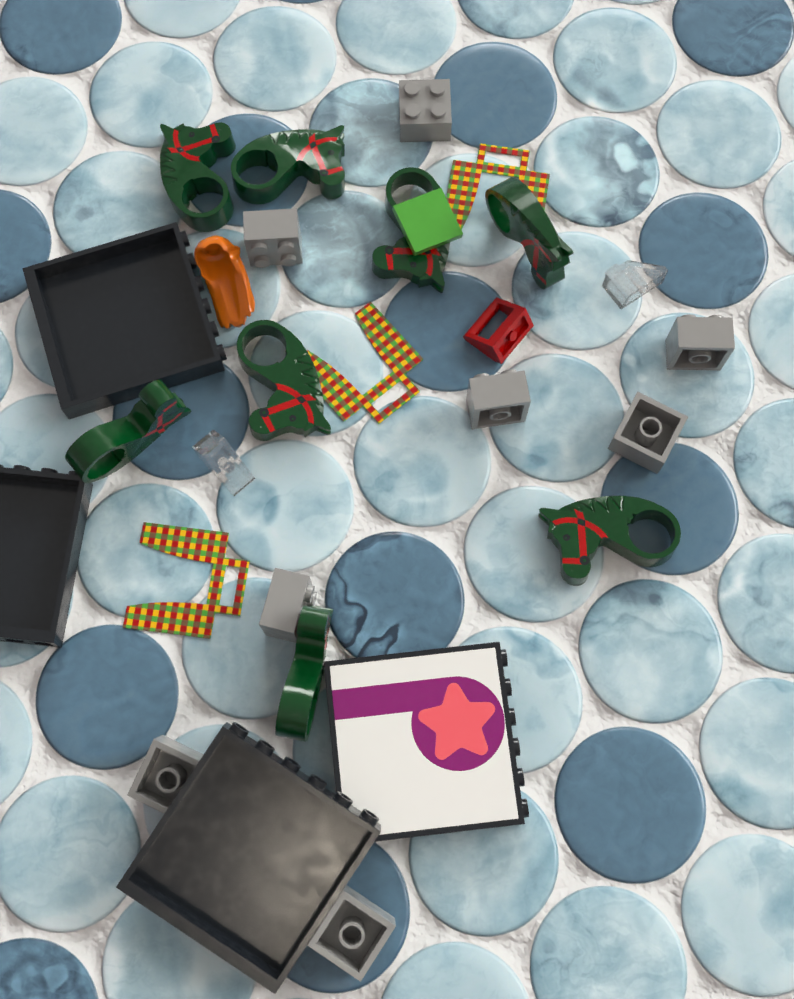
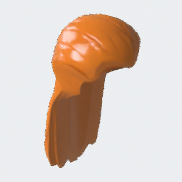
(226, 280)

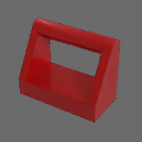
(507, 335)

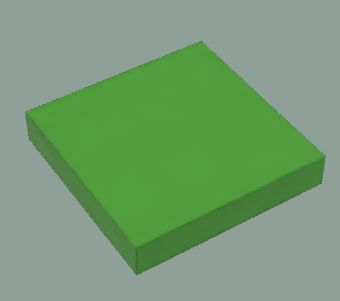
(427, 221)

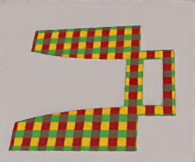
(466, 178)
(394, 351)
(188, 618)

